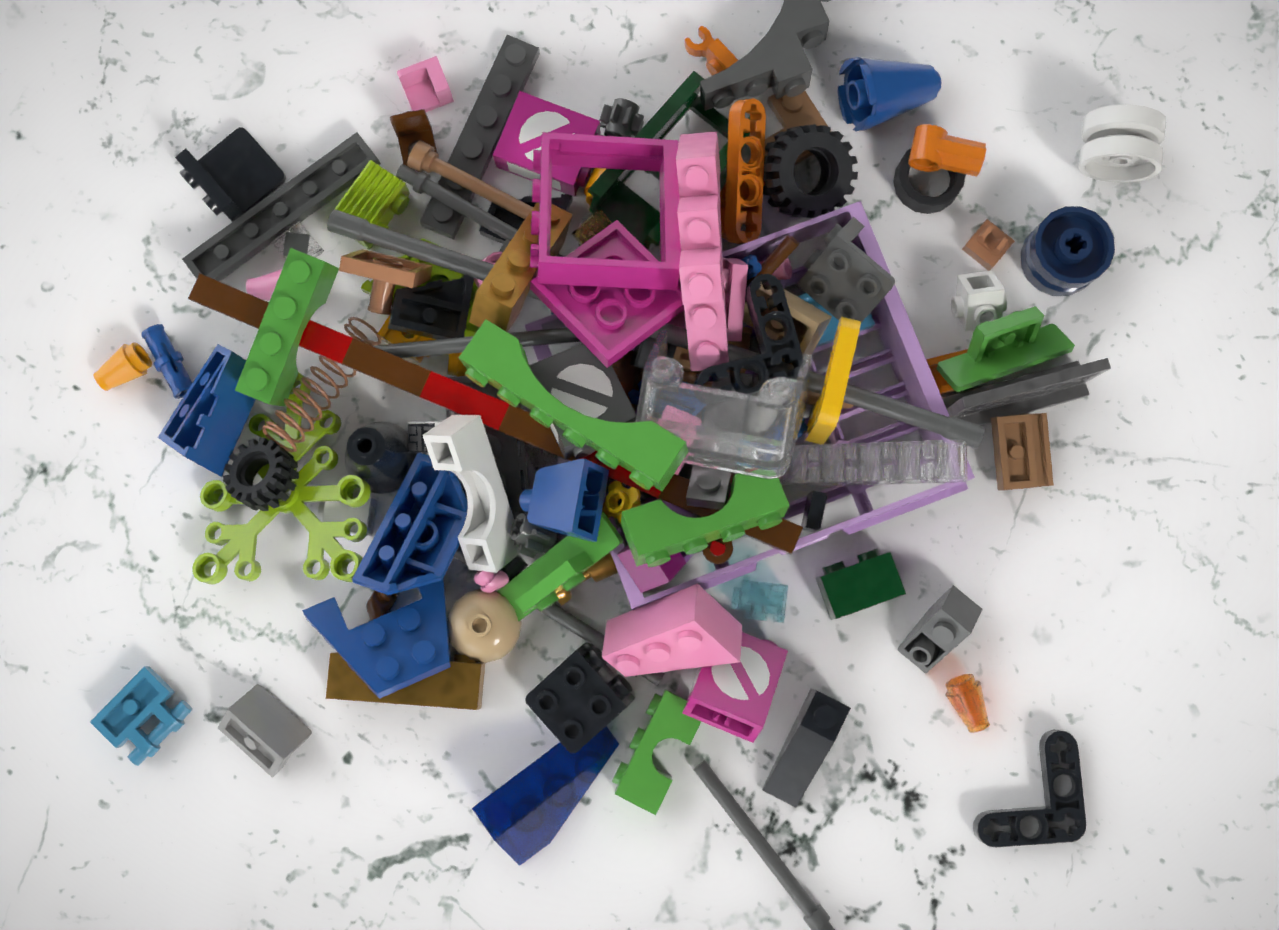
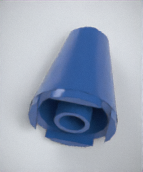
(883, 90)

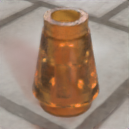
(968, 701)

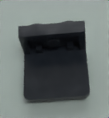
(232, 174)
(580, 697)

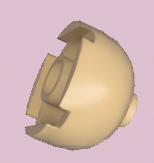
(483, 626)

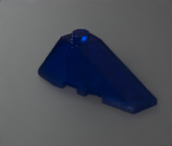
(538, 799)

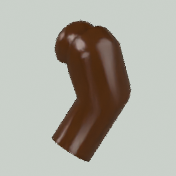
(380, 604)

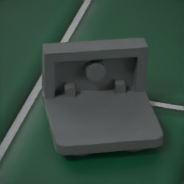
(844, 276)

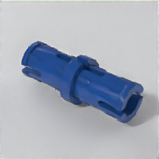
(167, 360)

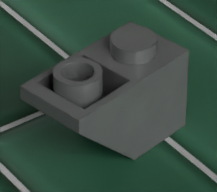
(940, 629)

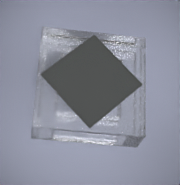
(298, 239)

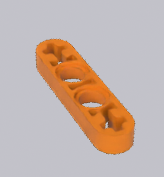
(749, 172)

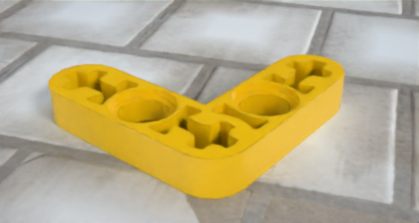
(829, 405)

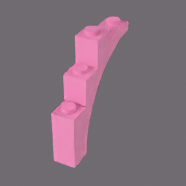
(701, 249)

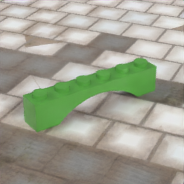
(639, 447)

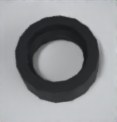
(918, 201)

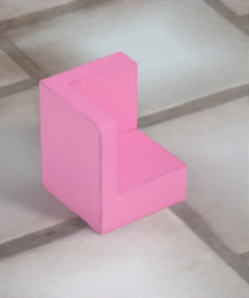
(425, 85)

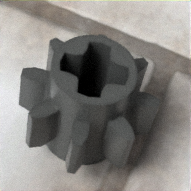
(621, 118)
(531, 538)

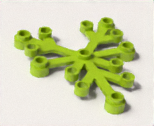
(321, 534)

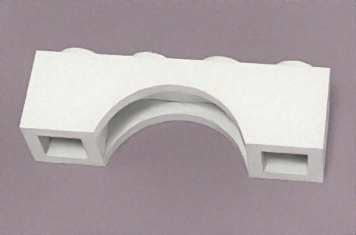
(463, 448)

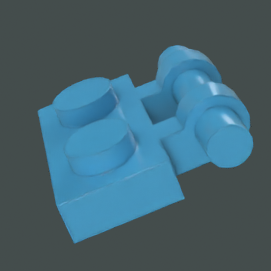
(133, 707)

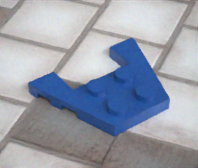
(393, 647)

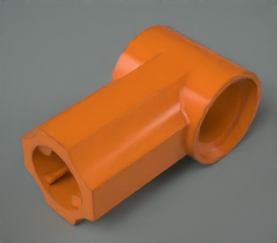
(937, 150)

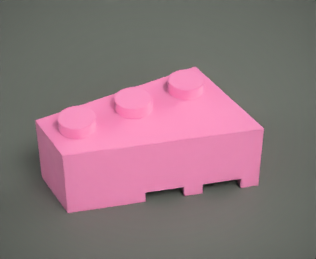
(673, 635)

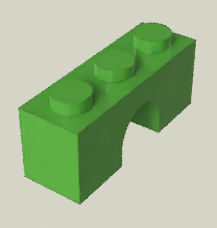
(640, 779)

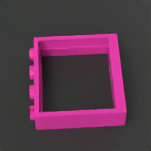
(607, 153)

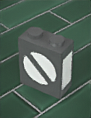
(586, 386)

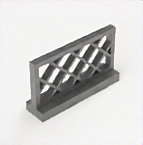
(1025, 392)

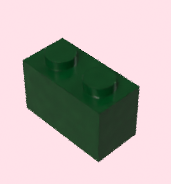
(859, 585)

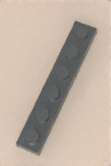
(483, 129)
(281, 210)

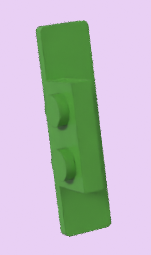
(1005, 348)
(559, 569)

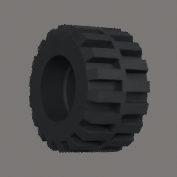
(834, 165)

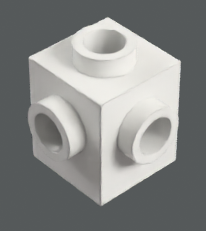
(978, 299)

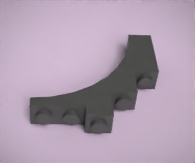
(775, 61)

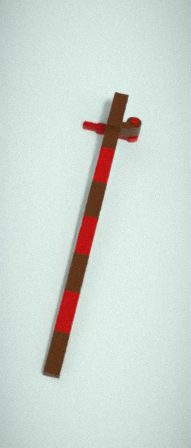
(464, 401)

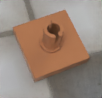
(385, 272)

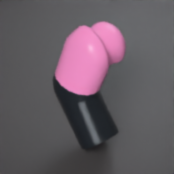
(493, 581)

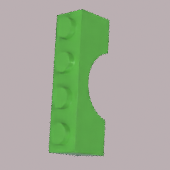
(272, 358)
(658, 532)

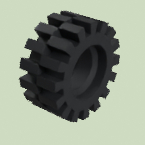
(246, 466)

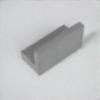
(264, 729)

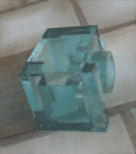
(760, 600)

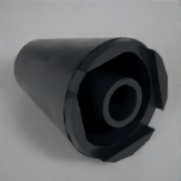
(379, 456)

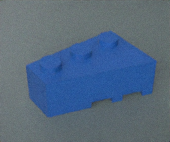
(210, 413)

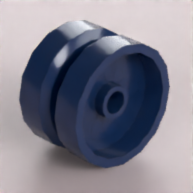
(1067, 251)

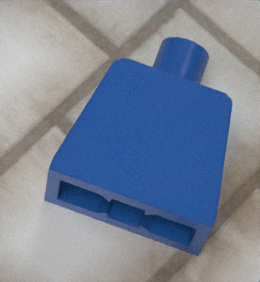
(567, 498)

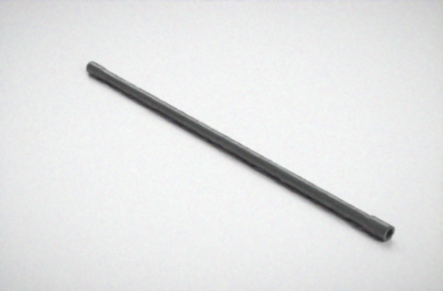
(949, 427)

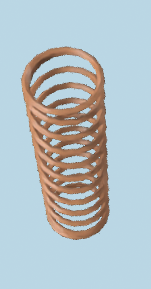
(282, 433)

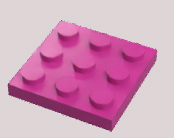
(611, 318)

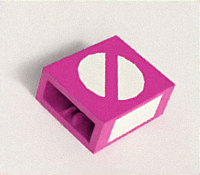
(524, 135)
(740, 693)

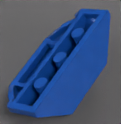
(417, 532)

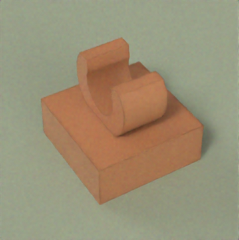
(988, 245)

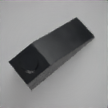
(806, 747)

